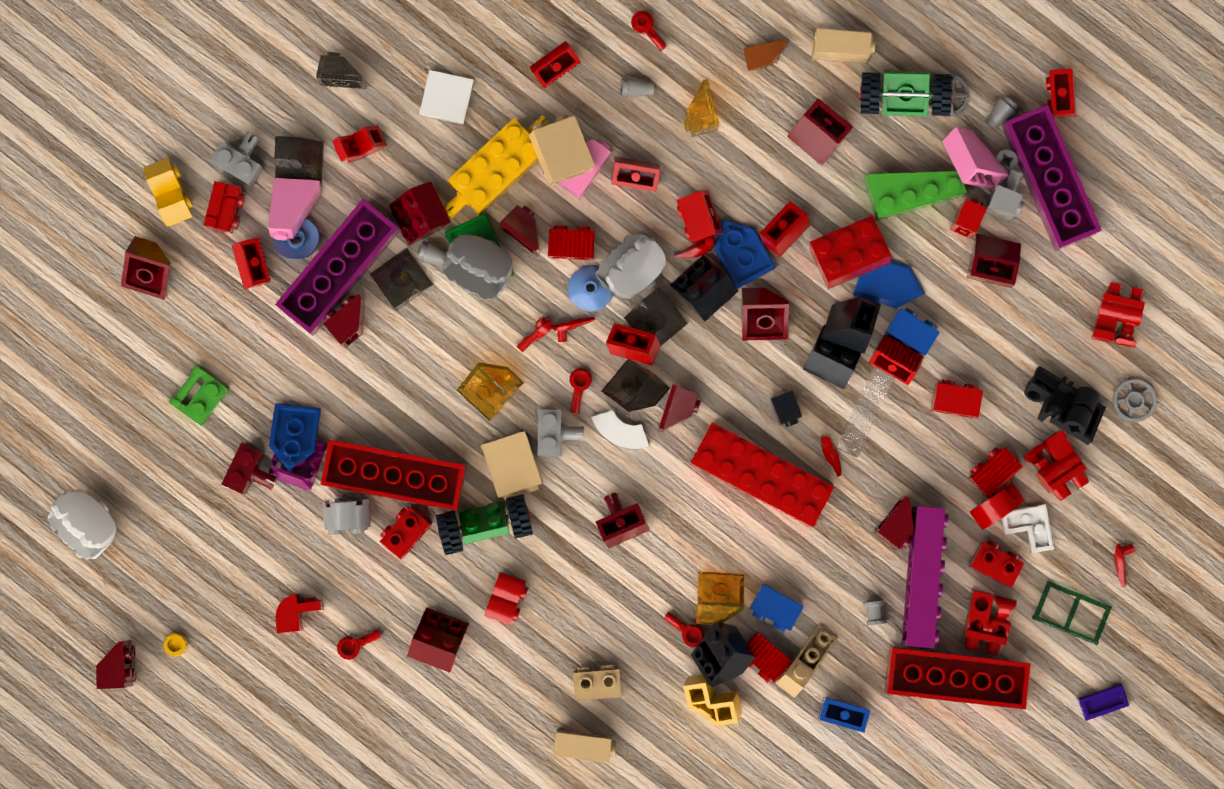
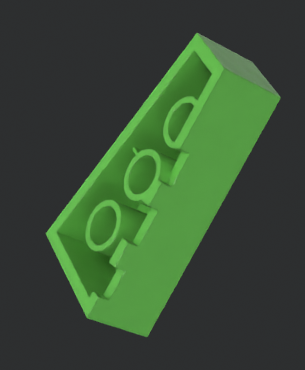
(906, 192)

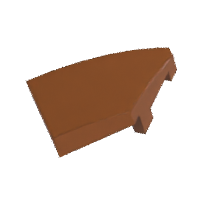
(764, 54)

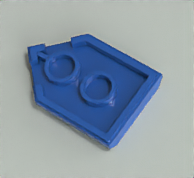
(742, 253)
(889, 285)
(294, 433)

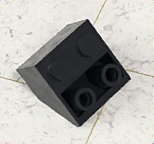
(704, 287)
(851, 323)
(831, 361)
(722, 654)

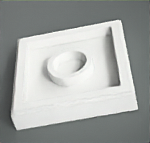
(446, 97)

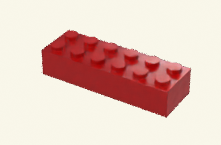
(393, 475)
(762, 475)
(957, 678)

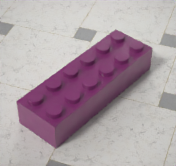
(1051, 177)
(337, 267)
(923, 577)

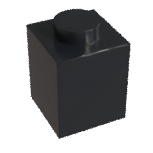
(786, 409)

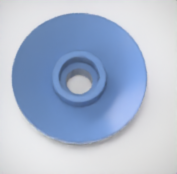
(309, 242)
(581, 297)

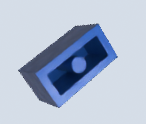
(912, 331)
(776, 608)
(844, 714)

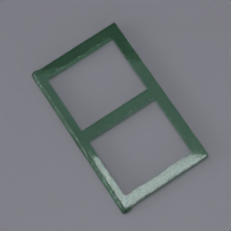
(1071, 614)

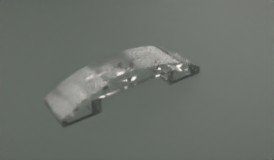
(865, 412)

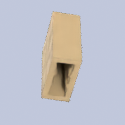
(842, 46)
(561, 149)
(512, 465)
(583, 746)

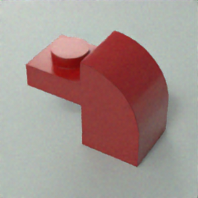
(360, 144)
(997, 506)
(289, 612)

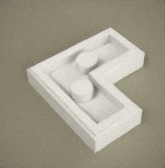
(1035, 522)

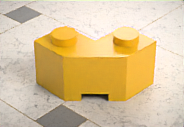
(168, 192)
(718, 708)

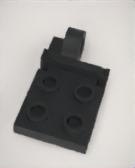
(1070, 408)

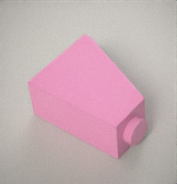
(973, 159)
(579, 184)
(291, 205)

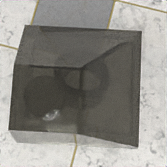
(338, 72)
(298, 158)
(401, 279)
(656, 316)
(635, 387)

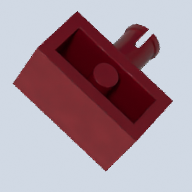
(245, 470)
(622, 523)

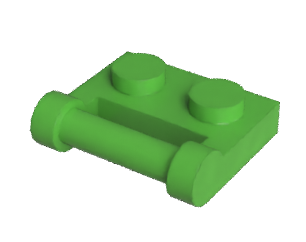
(204, 400)

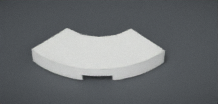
(619, 432)

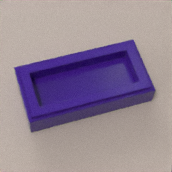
(1103, 702)

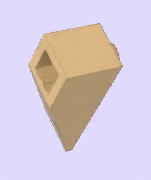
(806, 661)

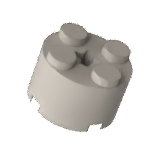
(346, 515)

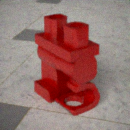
(1120, 309)
(1065, 465)
(983, 627)

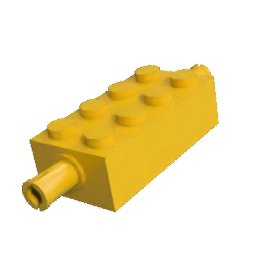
(493, 168)

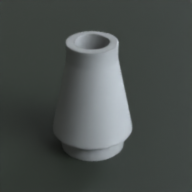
(634, 87)
(1001, 112)
(431, 253)

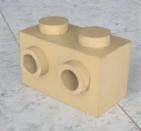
(597, 683)

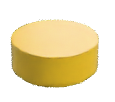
(175, 644)

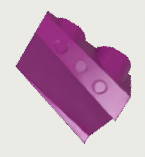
(304, 473)

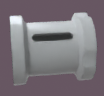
(875, 612)

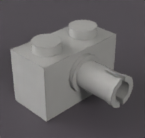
(238, 161)
(1005, 201)
(552, 433)

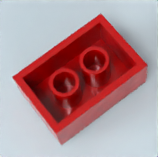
(850, 252)

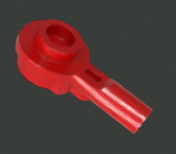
(643, 23)
(542, 326)
(580, 380)
(691, 634)
(349, 647)

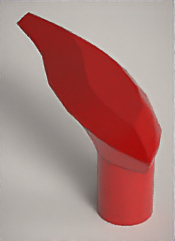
(697, 249)
(570, 325)
(831, 454)
(1120, 563)

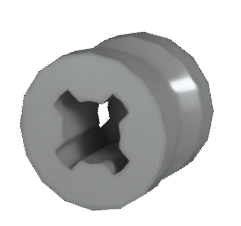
(1011, 161)

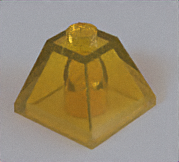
(701, 114)
(490, 388)
(719, 597)

